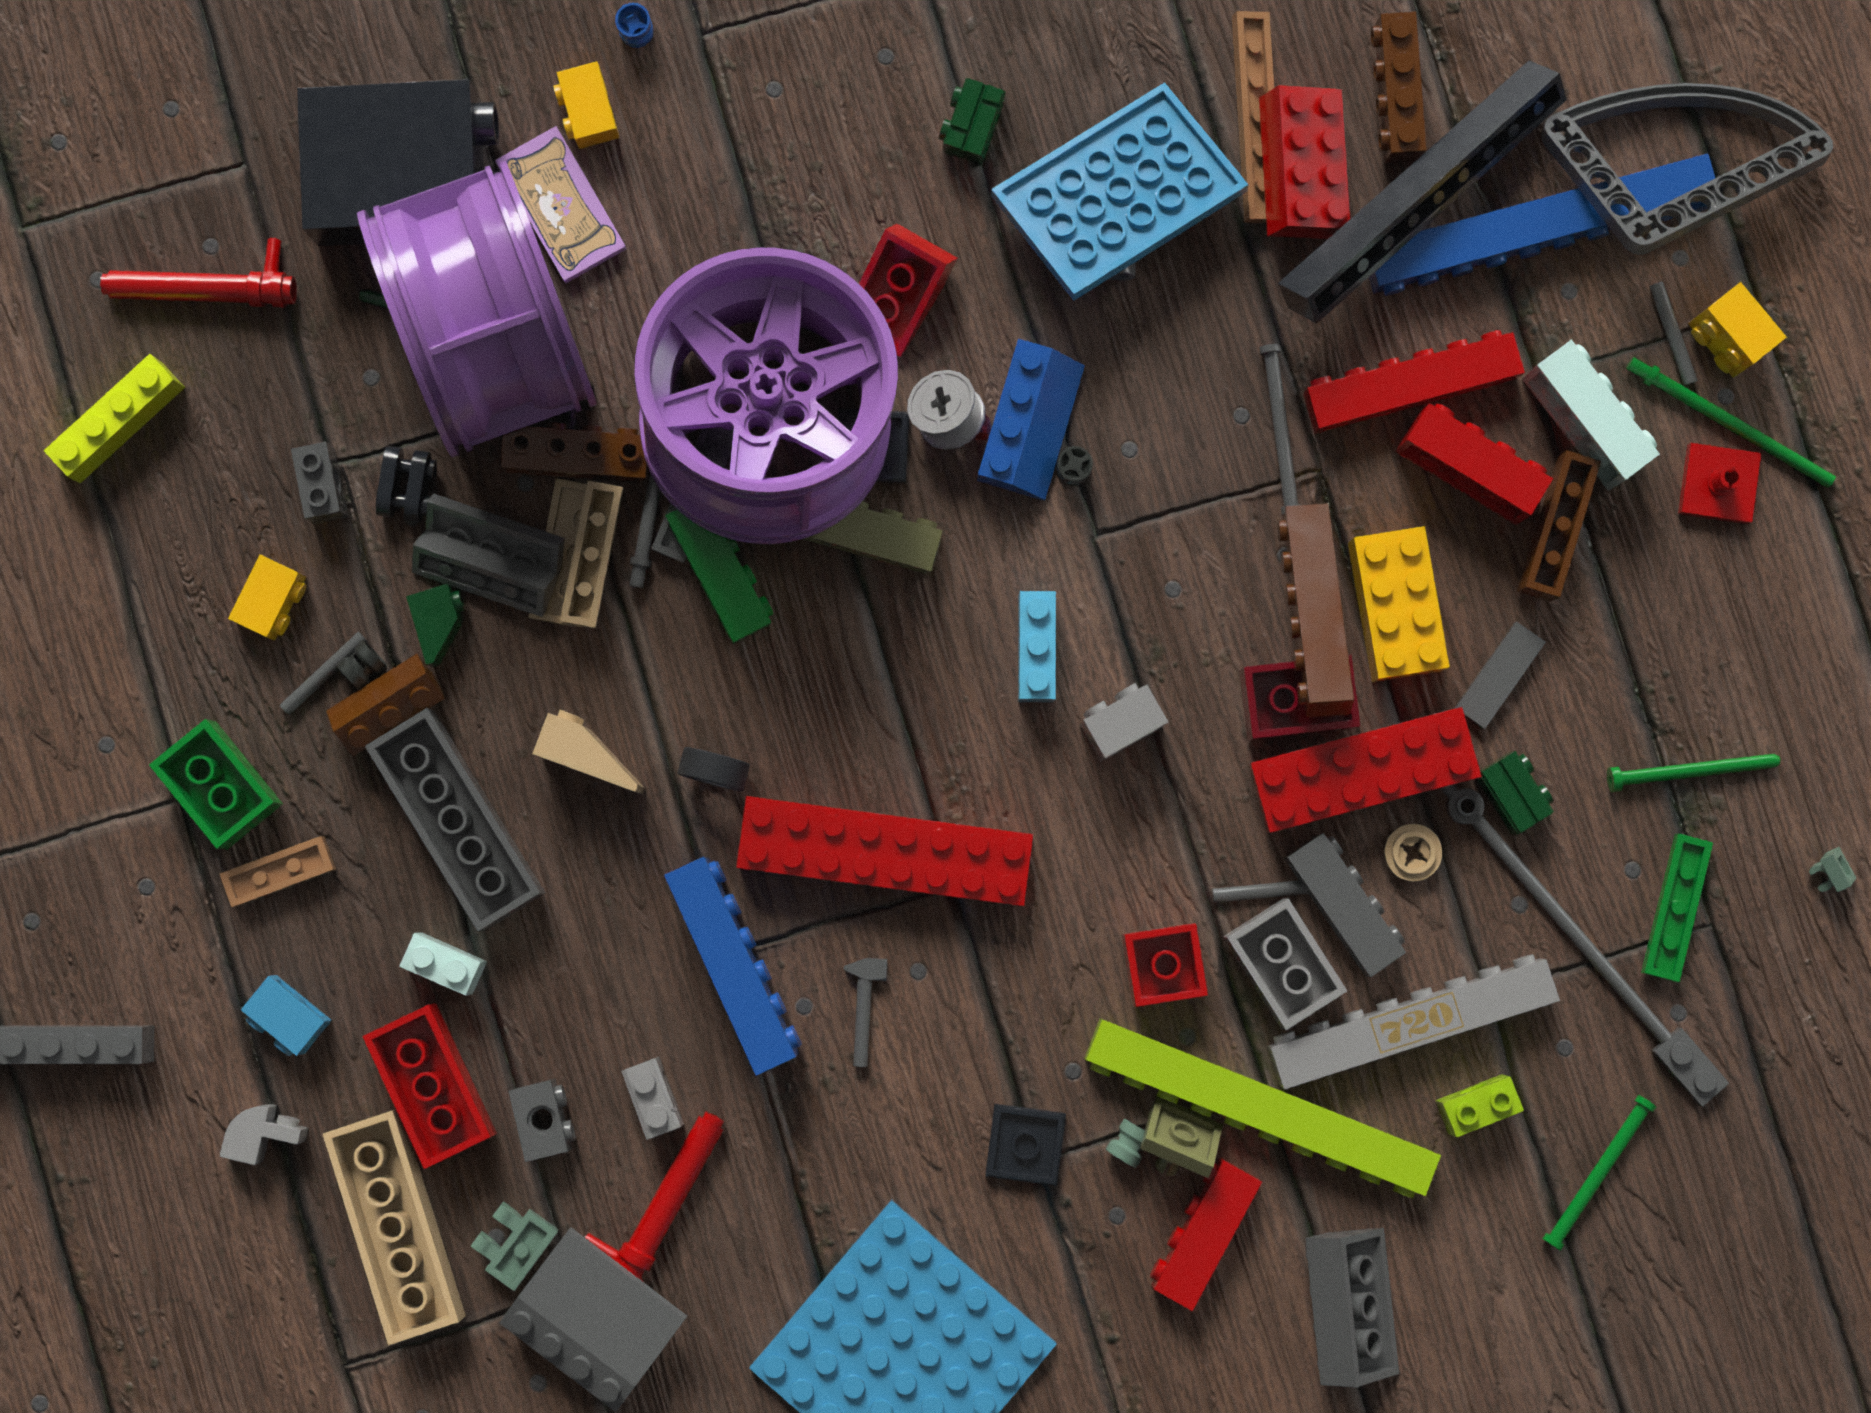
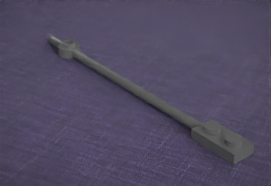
(1675, 1049)

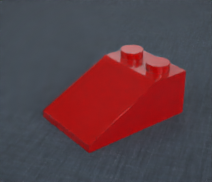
(906, 280)

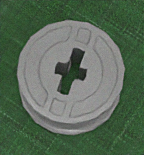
(946, 409)

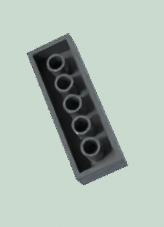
(455, 819)

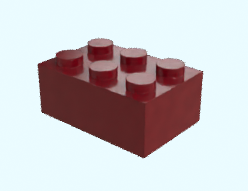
(1274, 708)

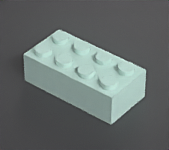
(1591, 414)

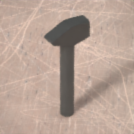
(866, 970)

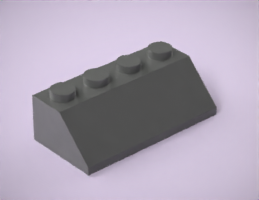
(1352, 1307)

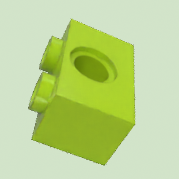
(1479, 1105)

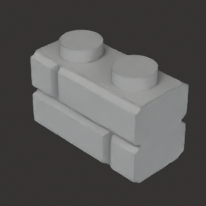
(652, 1098)

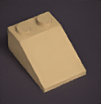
(577, 747)

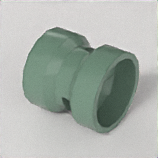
(1129, 1143)

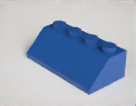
(1030, 420)

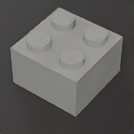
(1123, 722)

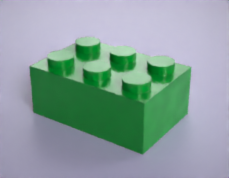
(215, 784)

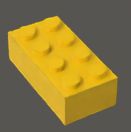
(1398, 604)

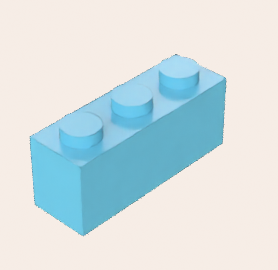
(1037, 646)

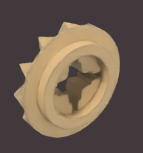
(1429, 848)

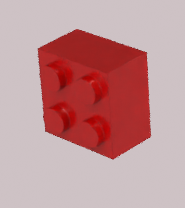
(1164, 964)

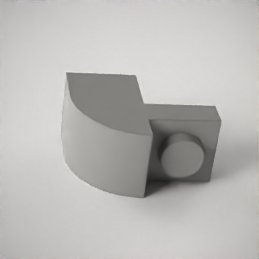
(250, 1132)

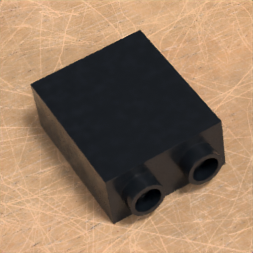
(384, 145)

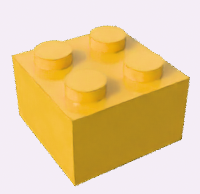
(1736, 330)

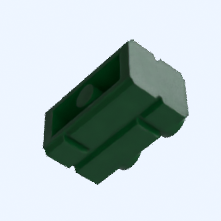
(973, 120)
(1515, 792)

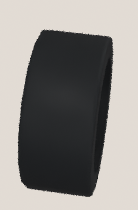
(713, 769)

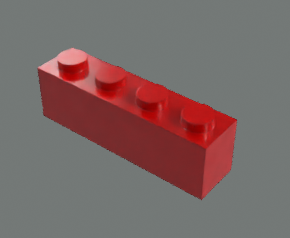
(1205, 1233)

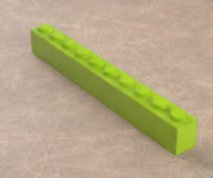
(1261, 1107)

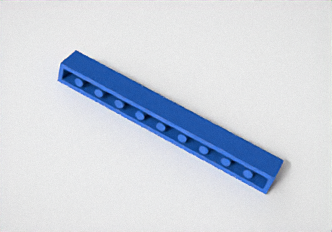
(1530, 227)

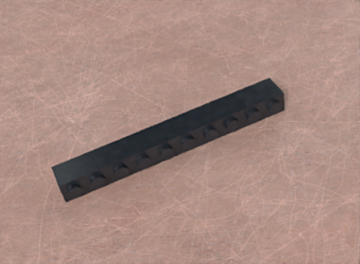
(1422, 191)

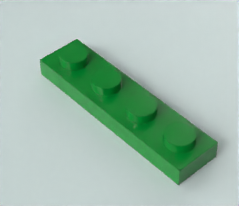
(1677, 907)

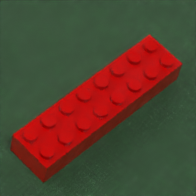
(884, 851)

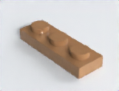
(277, 871)

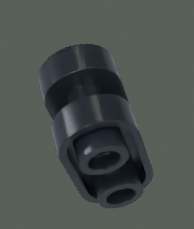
(420, 471)

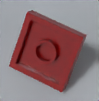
(1719, 483)

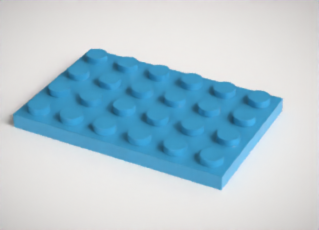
(1119, 191)

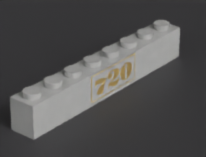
(1413, 1022)

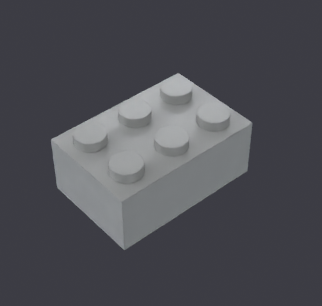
(1285, 964)

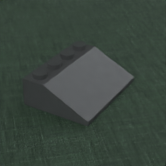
(593, 1319)

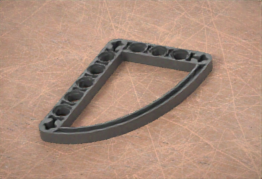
(1730, 98)

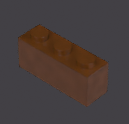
(384, 704)

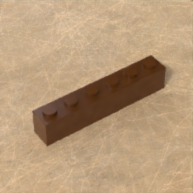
(1317, 611)

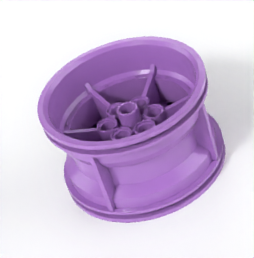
(782, 294)
(475, 308)

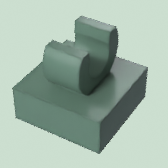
(1837, 870)

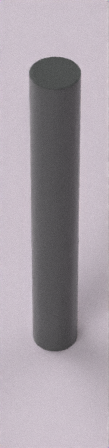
(1673, 333)
(321, 675)
(1258, 891)

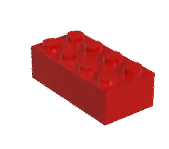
(1304, 161)
(1474, 463)
(429, 1085)

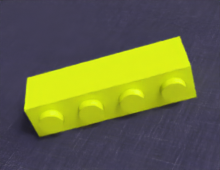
(114, 419)

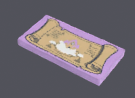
(562, 205)

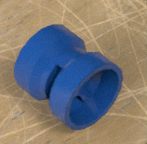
(634, 17)

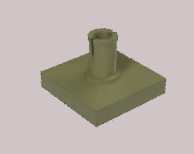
(1181, 1138)

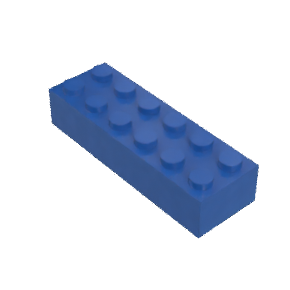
(732, 965)

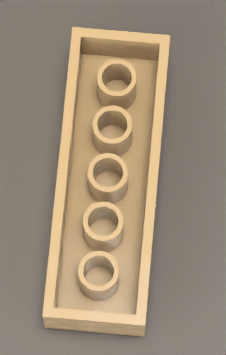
(394, 1227)

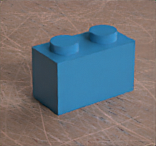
(285, 1016)

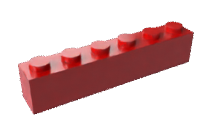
(1413, 382)

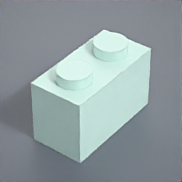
(443, 963)

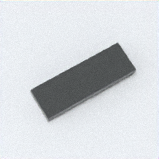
(1500, 675)

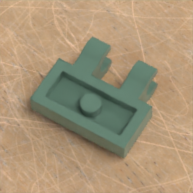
(521, 1249)

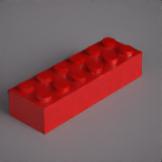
(1365, 770)

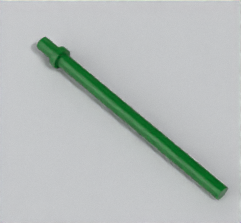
(1652, 376)

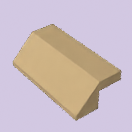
(587, 521)

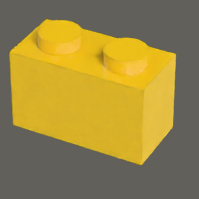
(587, 105)
(268, 598)

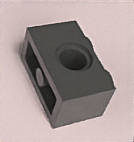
(319, 483)
(534, 1140)

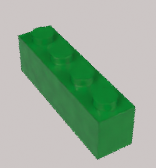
(722, 578)

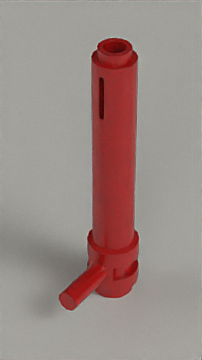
(256, 288)
(639, 1251)

